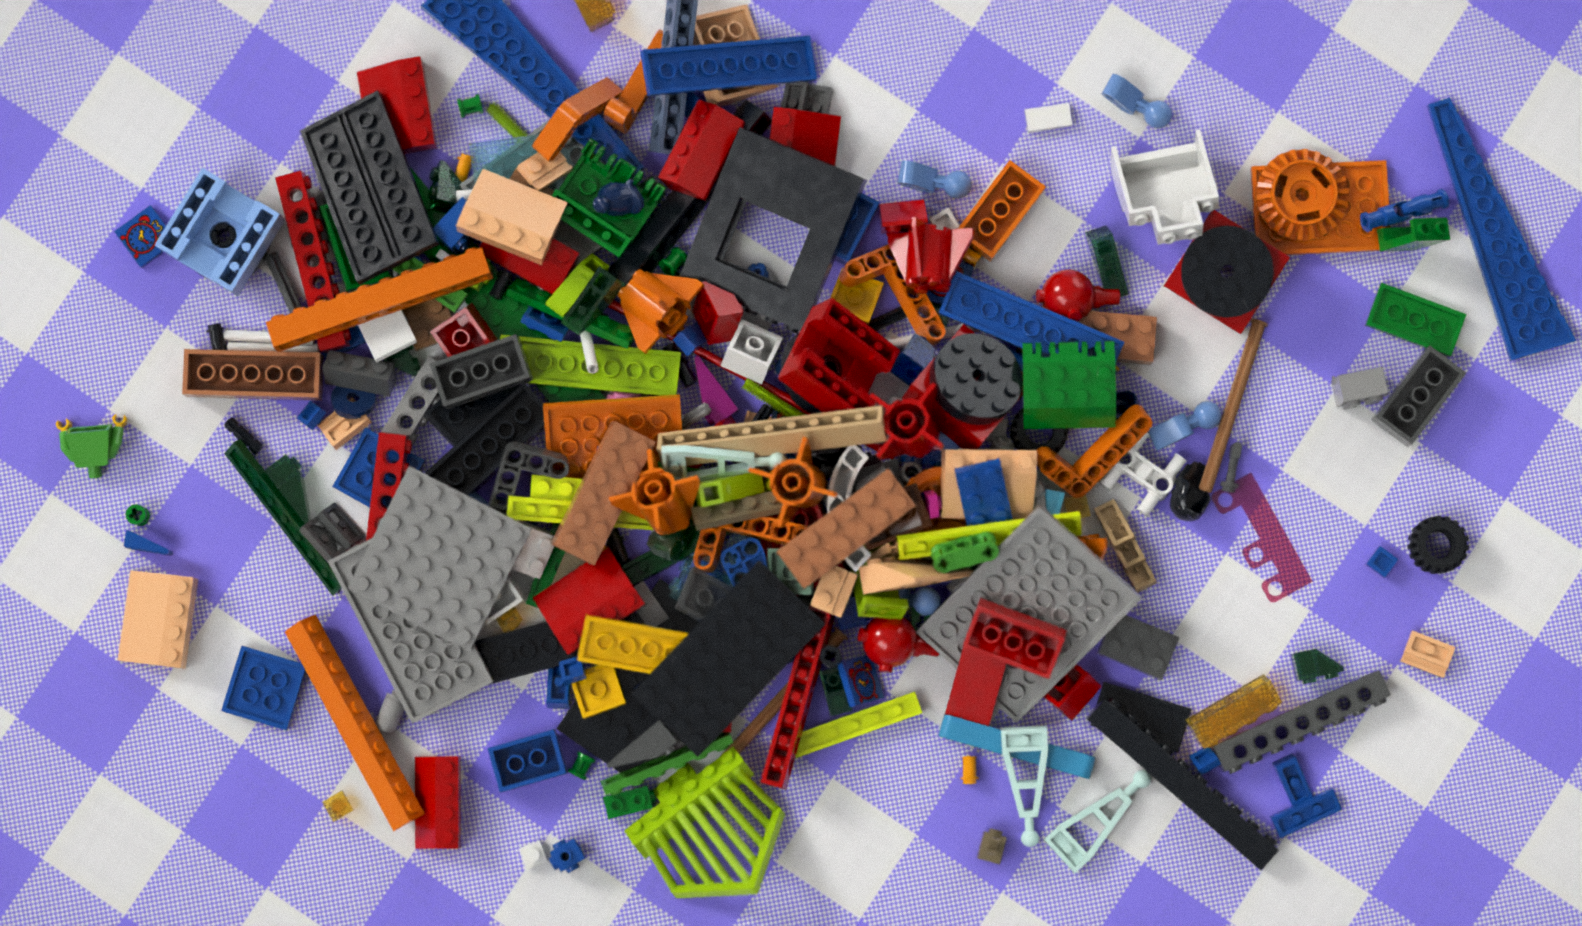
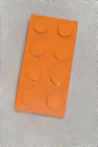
(1002, 209)

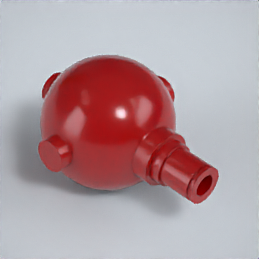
(1074, 295)
(892, 643)

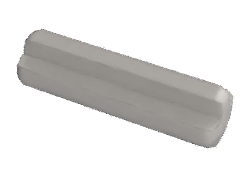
(695, 415)

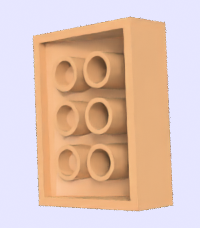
(723, 27)
(511, 216)
(1019, 474)
(904, 574)
(158, 619)

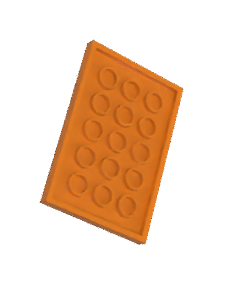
(1367, 193)
(579, 426)

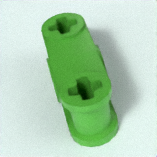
(964, 552)

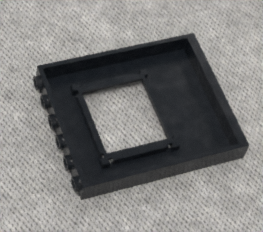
(788, 186)

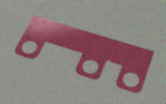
(1272, 537)

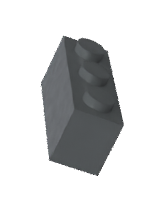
(359, 373)

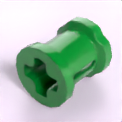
(470, 105)
(673, 261)
(131, 512)
(581, 765)

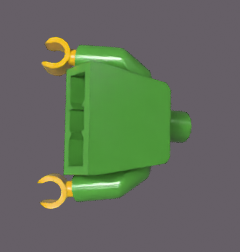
(91, 445)

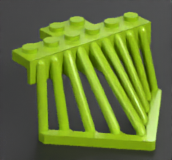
(685, 799)

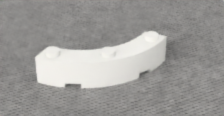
(842, 483)

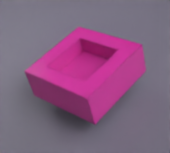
(932, 503)

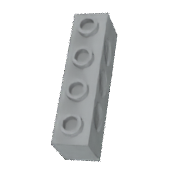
(406, 405)

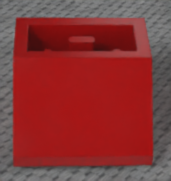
(897, 216)

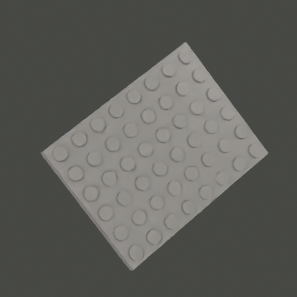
(1045, 576)

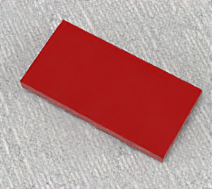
(975, 687)

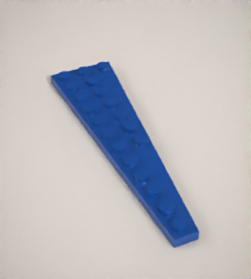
(512, 52)
(1515, 287)

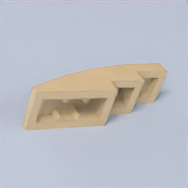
(1125, 545)

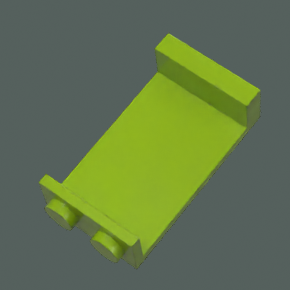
(880, 604)

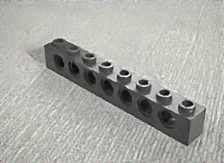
(1371, 682)

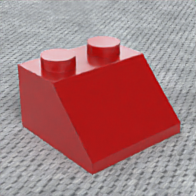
(717, 313)
(463, 332)
(1073, 692)

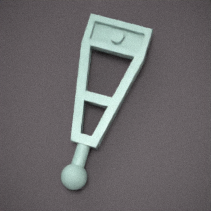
(675, 461)
(1019, 740)
(1068, 848)

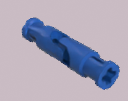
(1416, 207)

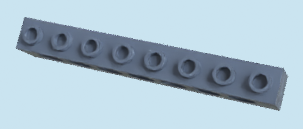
(670, 109)

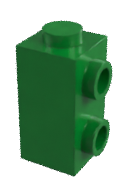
(629, 802)

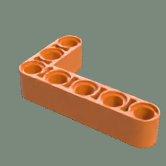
(623, 111)
(573, 113)
(910, 306)
(1099, 458)
(747, 529)

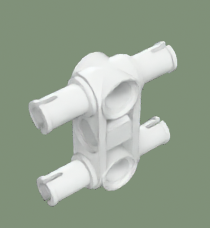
(1146, 475)

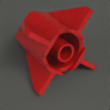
(929, 255)
(910, 426)

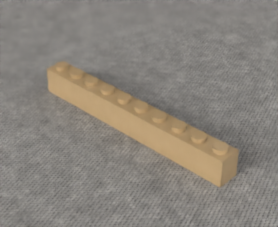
(784, 434)

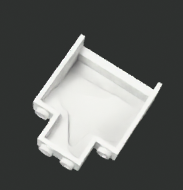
(1167, 189)

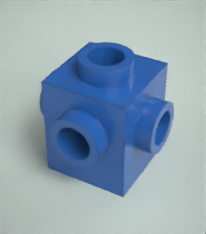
(575, 855)

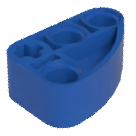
(744, 561)

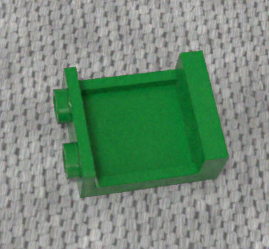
(1420, 234)

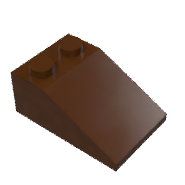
(909, 523)

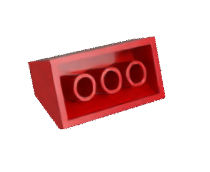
(700, 150)
(548, 276)
(1014, 638)
(440, 798)

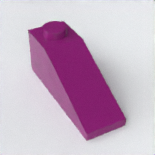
(713, 395)

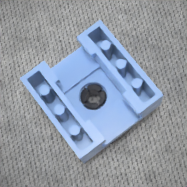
(200, 220)

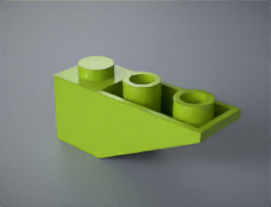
(573, 285)
(729, 488)

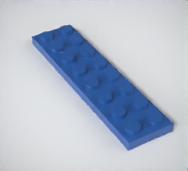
(728, 65)
(1015, 318)

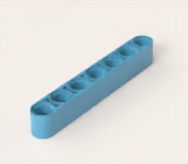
(990, 739)

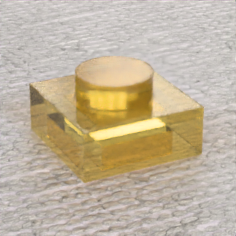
(1077, 504)
(509, 620)
(338, 806)

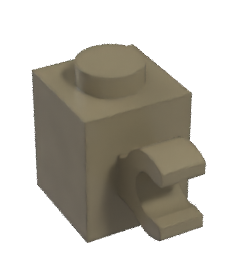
(991, 846)

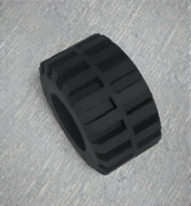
(1022, 442)
(1456, 538)

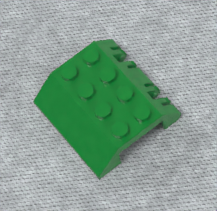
(582, 187)
(1069, 386)

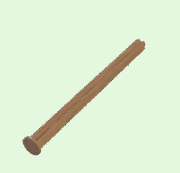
(1232, 405)
(773, 706)

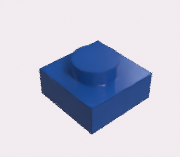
(311, 415)
(1381, 561)
(572, 670)
(1204, 760)

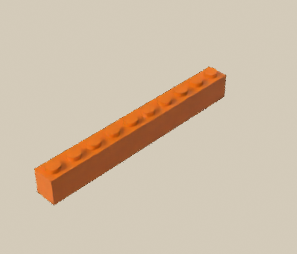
(379, 299)
(354, 722)

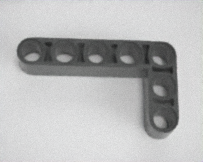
(523, 462)

